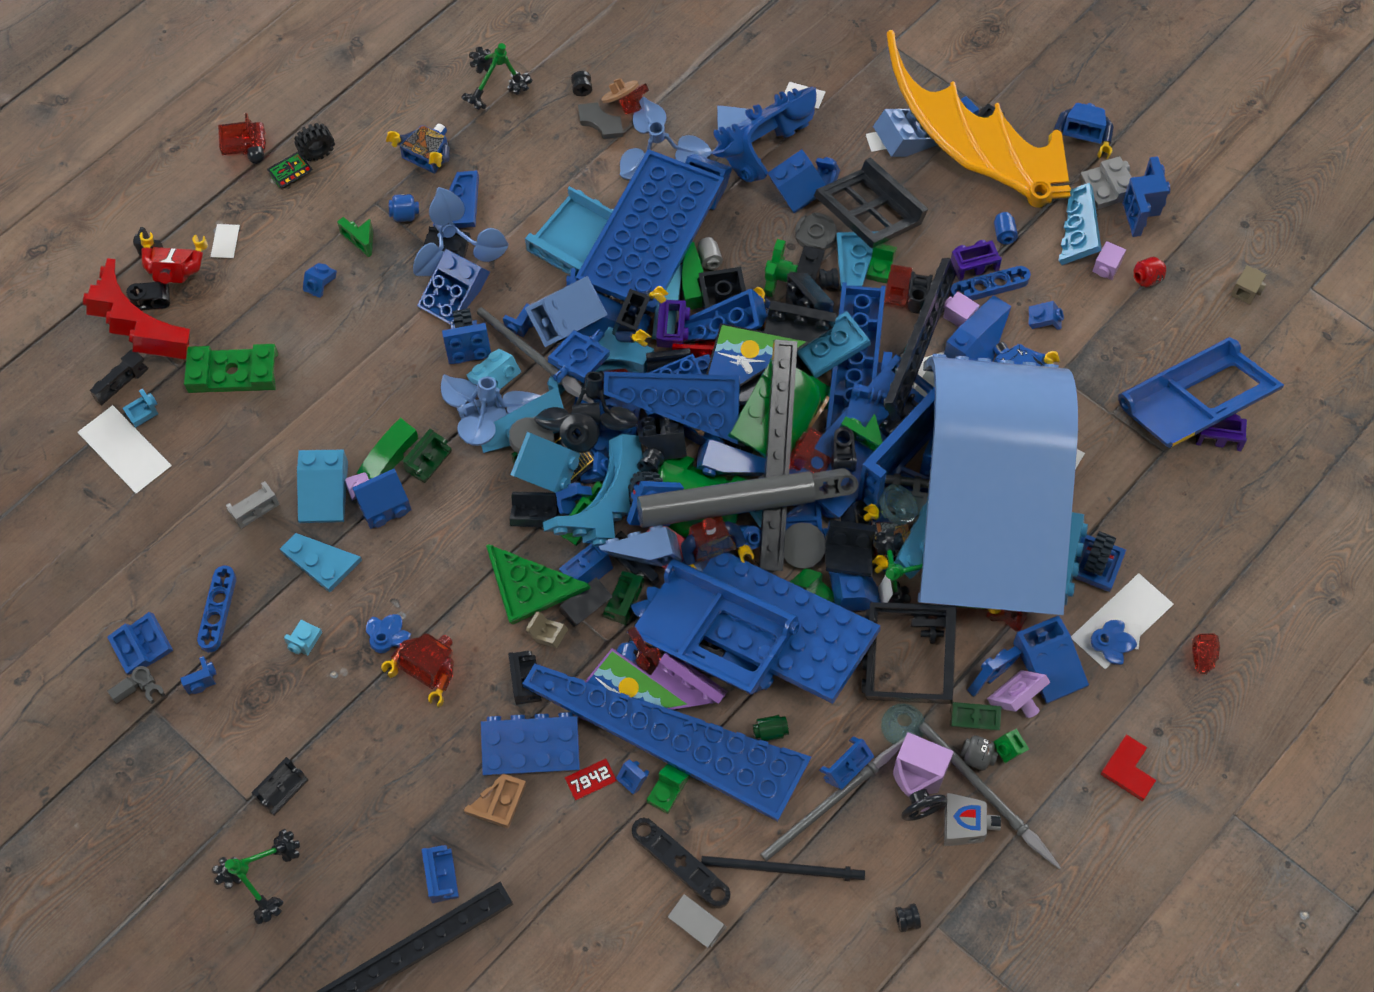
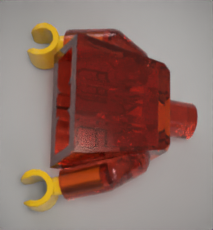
(425, 660)

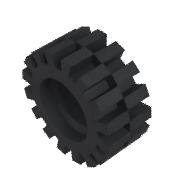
(314, 142)

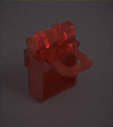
(240, 136)
(805, 451)

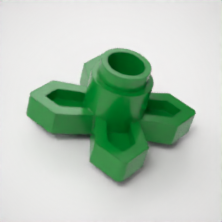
(777, 268)

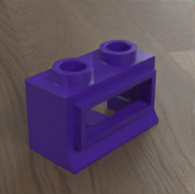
(977, 261)
(664, 339)
(1223, 435)

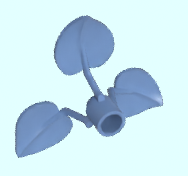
(652, 121)
(442, 211)
(460, 391)

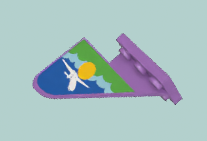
(671, 685)

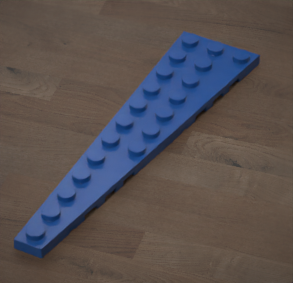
(726, 760)

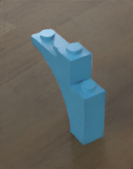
(622, 356)

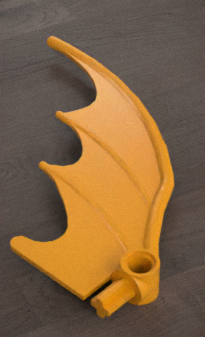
(985, 144)

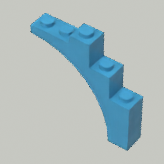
(612, 501)

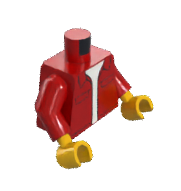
(171, 263)

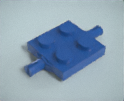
(578, 355)

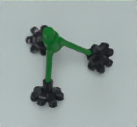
(482, 60)
(887, 545)
(235, 871)

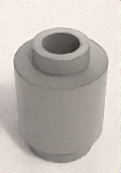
(709, 253)

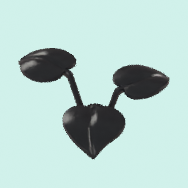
(615, 419)

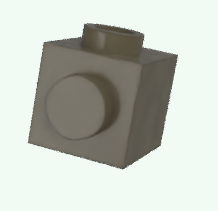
(1249, 284)

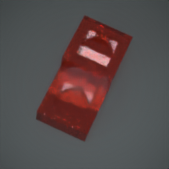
(898, 285)

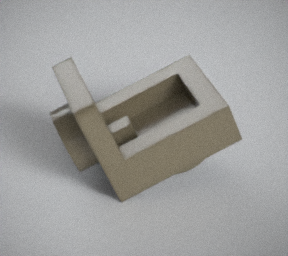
(546, 631)

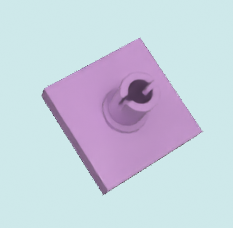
(1019, 692)

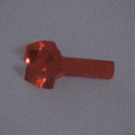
(644, 651)

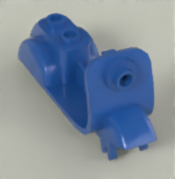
(783, 117)

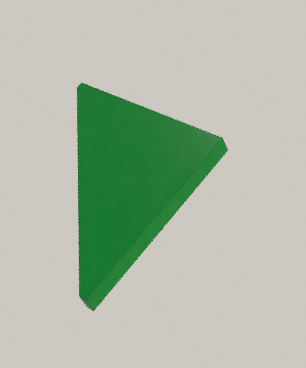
(529, 585)

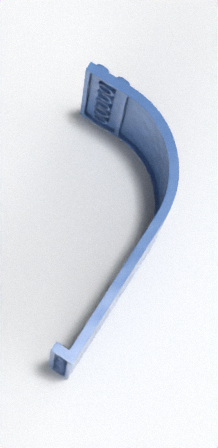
(1000, 485)

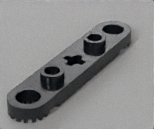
(694, 874)

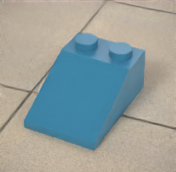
(545, 463)
(321, 485)

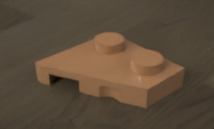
(499, 801)

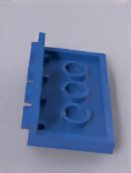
(530, 744)

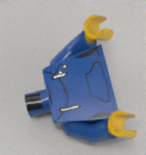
(1021, 354)

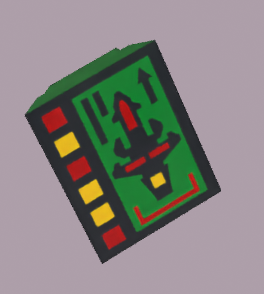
(289, 169)

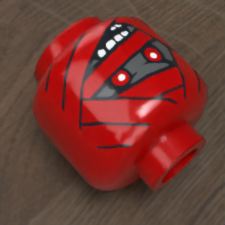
(1149, 272)

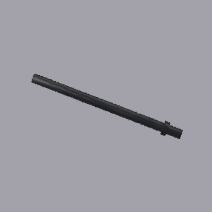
(845, 873)

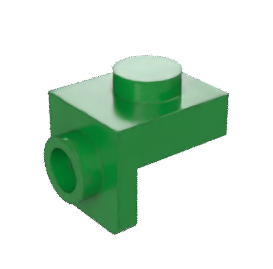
(1010, 745)

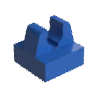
(632, 776)

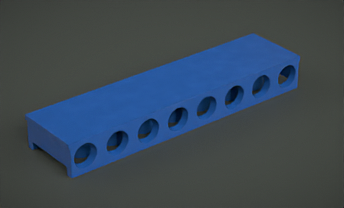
(866, 309)

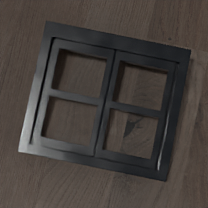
(889, 193)

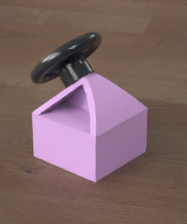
(920, 772)

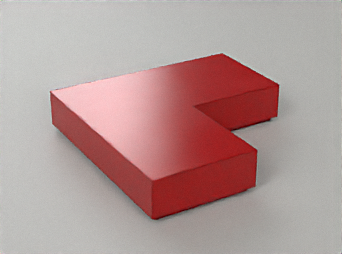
(1123, 770)

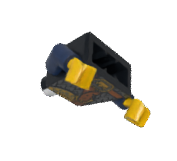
(632, 313)

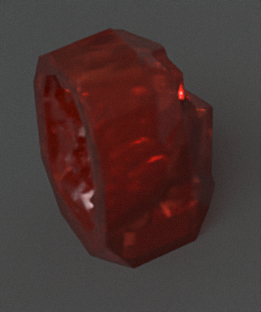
(1205, 652)

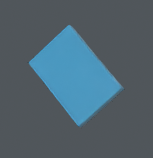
(833, 349)

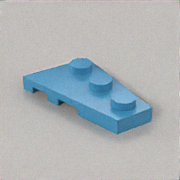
(853, 258)
(320, 561)

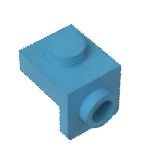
(141, 409)

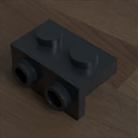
(532, 508)

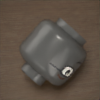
(979, 752)

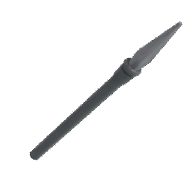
(569, 383)
(864, 774)
(1014, 821)

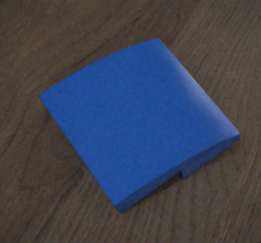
(140, 643)

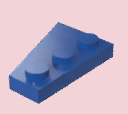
(466, 188)

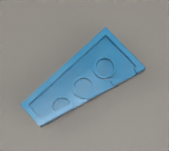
(1081, 226)
(531, 409)
(913, 547)

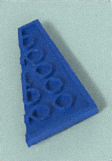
(691, 399)

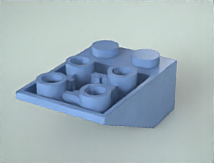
(902, 133)
(566, 311)
(652, 547)

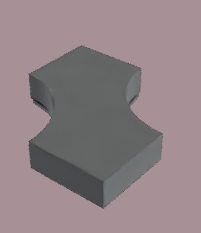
(608, 125)

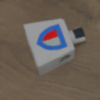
(967, 820)

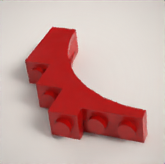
(124, 318)

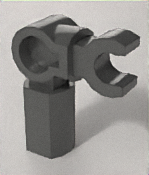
(140, 678)

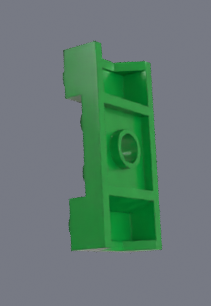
(208, 369)

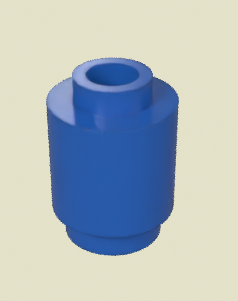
(1005, 228)
(752, 535)

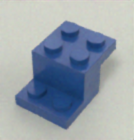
(1146, 196)

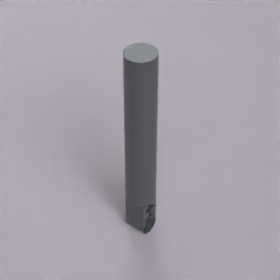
(742, 496)

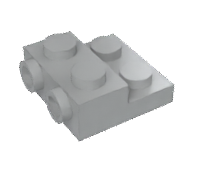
(1108, 181)

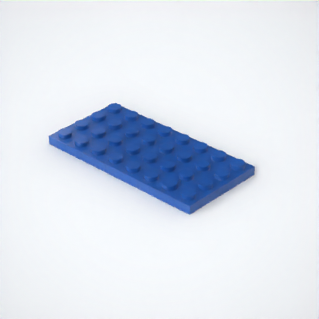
(651, 227)
(821, 652)

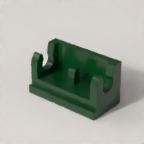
(427, 456)
(624, 595)
(975, 716)

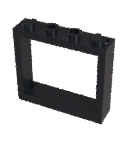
(903, 609)

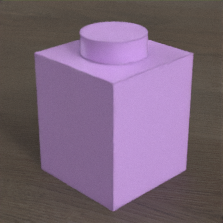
(1109, 260)
(959, 309)

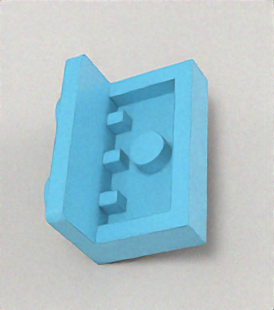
(499, 366)

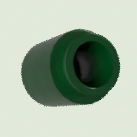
(771, 728)

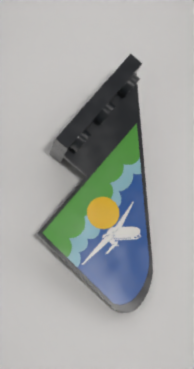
(749, 351)

